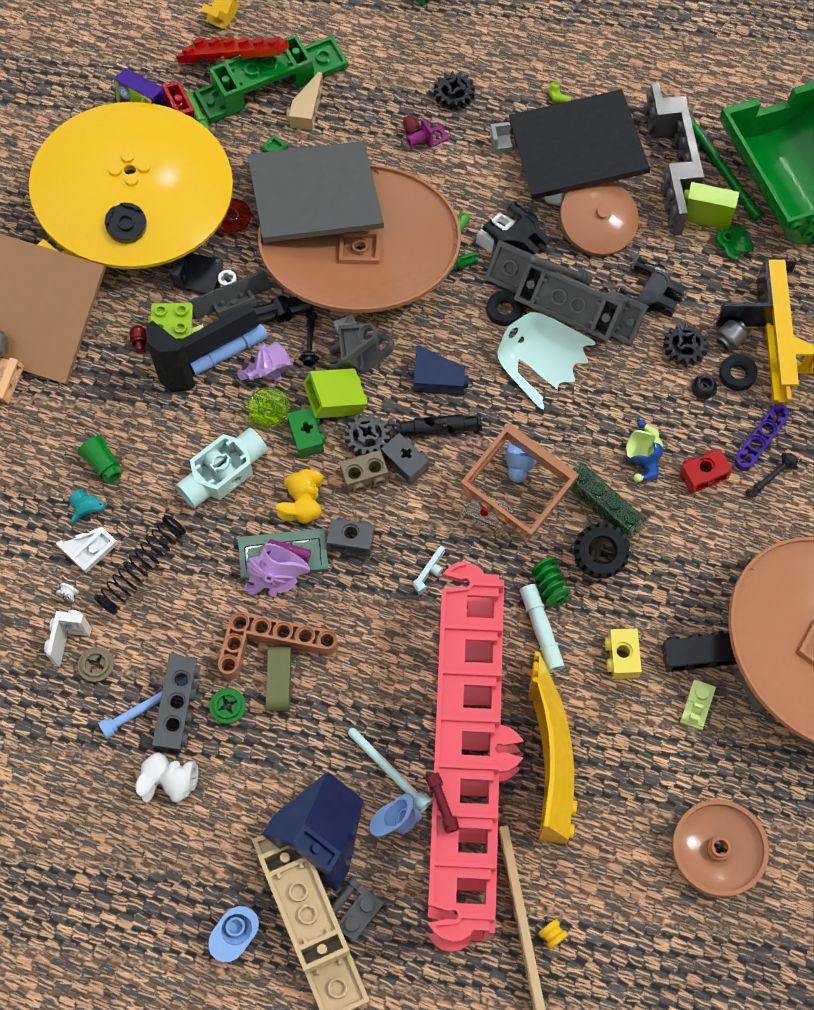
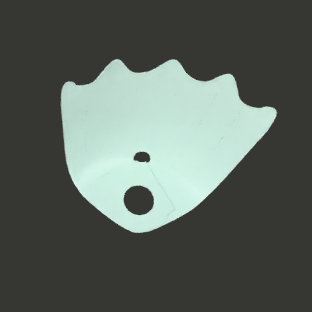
(547, 348)

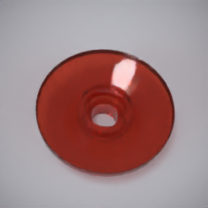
(241, 212)

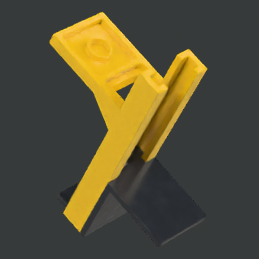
(774, 314)

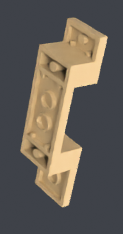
(312, 927)

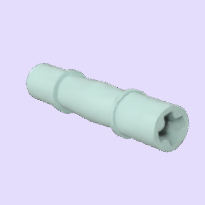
(542, 628)

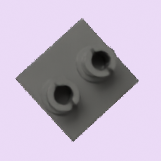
(359, 349)

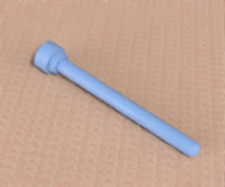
(110, 726)

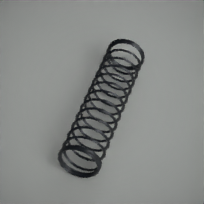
(103, 600)

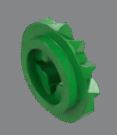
(217, 703)

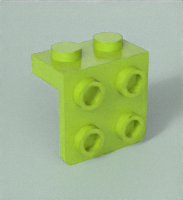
(173, 318)

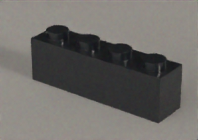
(697, 652)

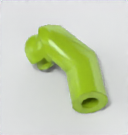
(556, 95)

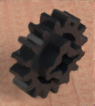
(454, 90)
(689, 351)

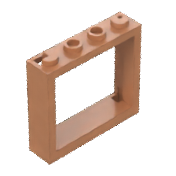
(536, 452)

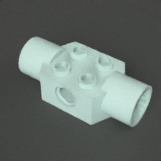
(221, 467)

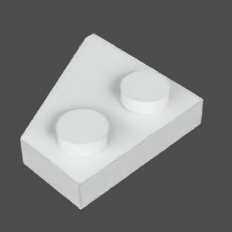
(88, 548)

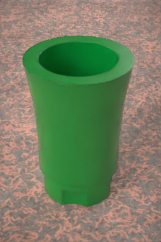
(101, 458)

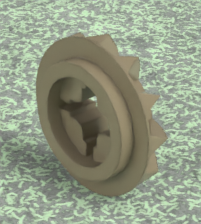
(93, 655)

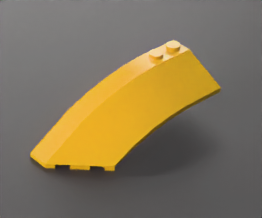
(557, 754)

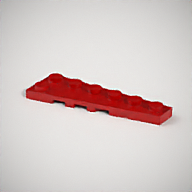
(231, 48)

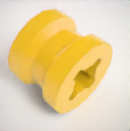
(553, 934)

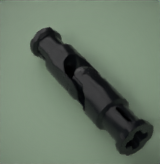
(455, 424)

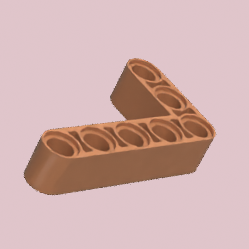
(271, 637)

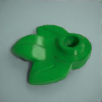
(734, 242)

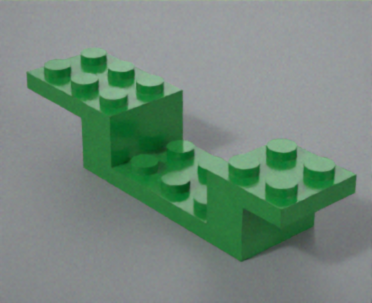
(244, 75)

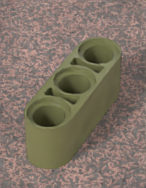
(278, 679)

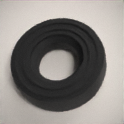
(503, 319)
(734, 383)

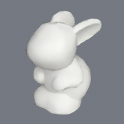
(174, 778)

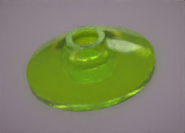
(266, 398)

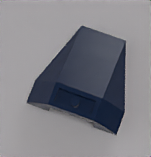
(320, 827)

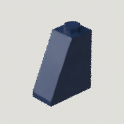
(438, 374)

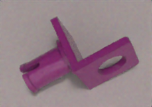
(426, 134)

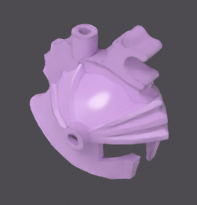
(268, 363)
(275, 570)

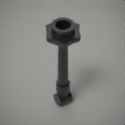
(309, 358)
(788, 461)

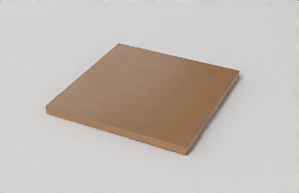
(45, 305)

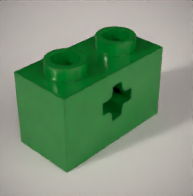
(299, 423)

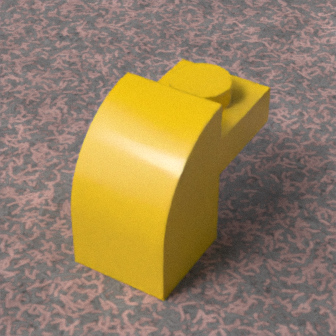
(221, 12)

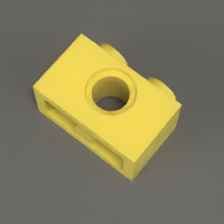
(627, 641)

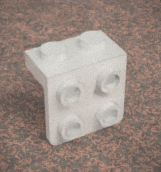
(63, 624)

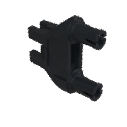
(523, 234)
(657, 288)

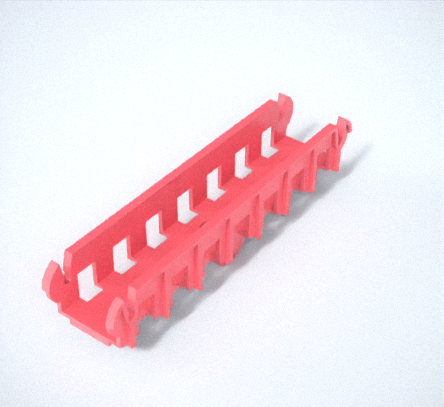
(469, 677)

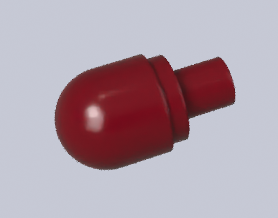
(411, 125)
(138, 338)

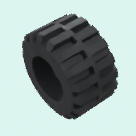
(615, 536)

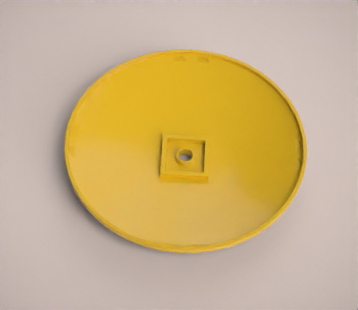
(177, 182)

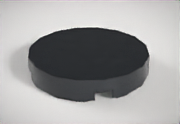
(125, 223)

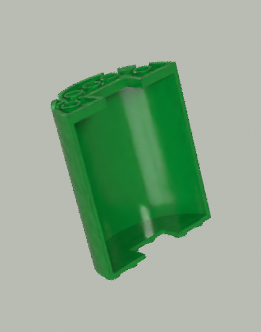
(779, 155)

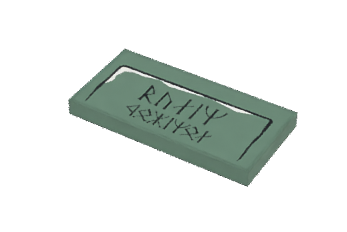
(309, 539)

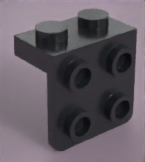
(196, 273)

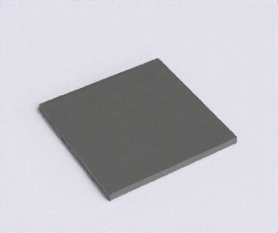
(314, 191)

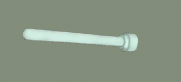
(421, 800)

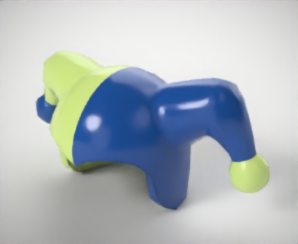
(646, 450)

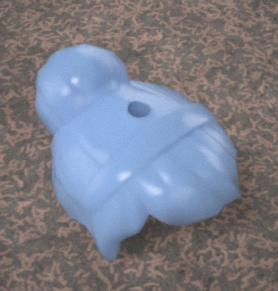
(518, 463)

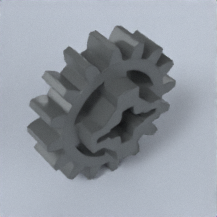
(366, 427)

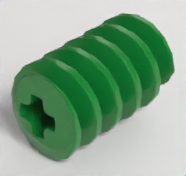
(550, 583)

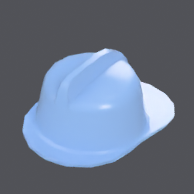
(396, 816)
(233, 933)

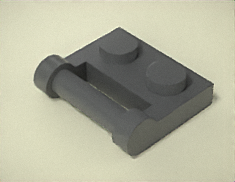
(360, 912)

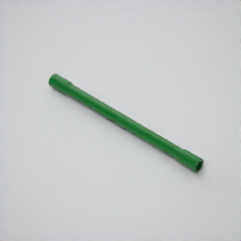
(749, 205)

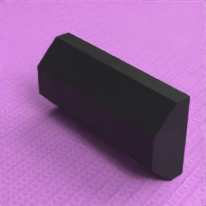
(220, 332)
(169, 359)

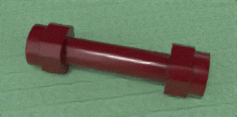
(449, 821)

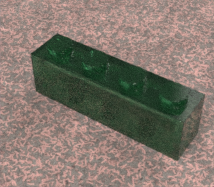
(606, 502)

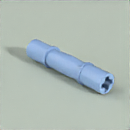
(229, 349)

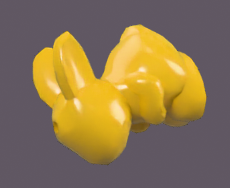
(304, 490)

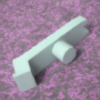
(431, 567)

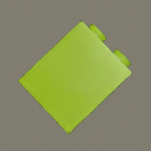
(710, 205)
(335, 393)

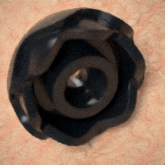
(701, 392)

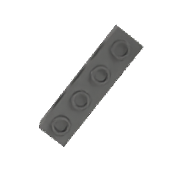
(176, 667)

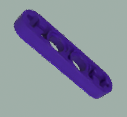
(759, 436)

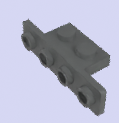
(231, 296)

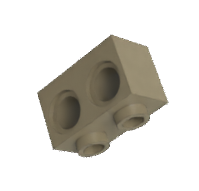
(361, 466)

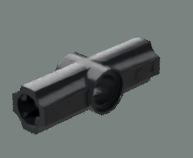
(281, 309)

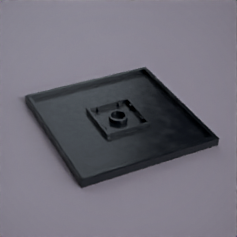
(578, 144)

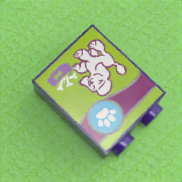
(135, 88)

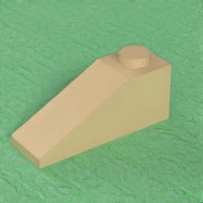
(305, 105)

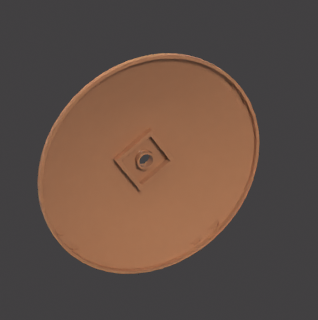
(397, 261)
(775, 631)

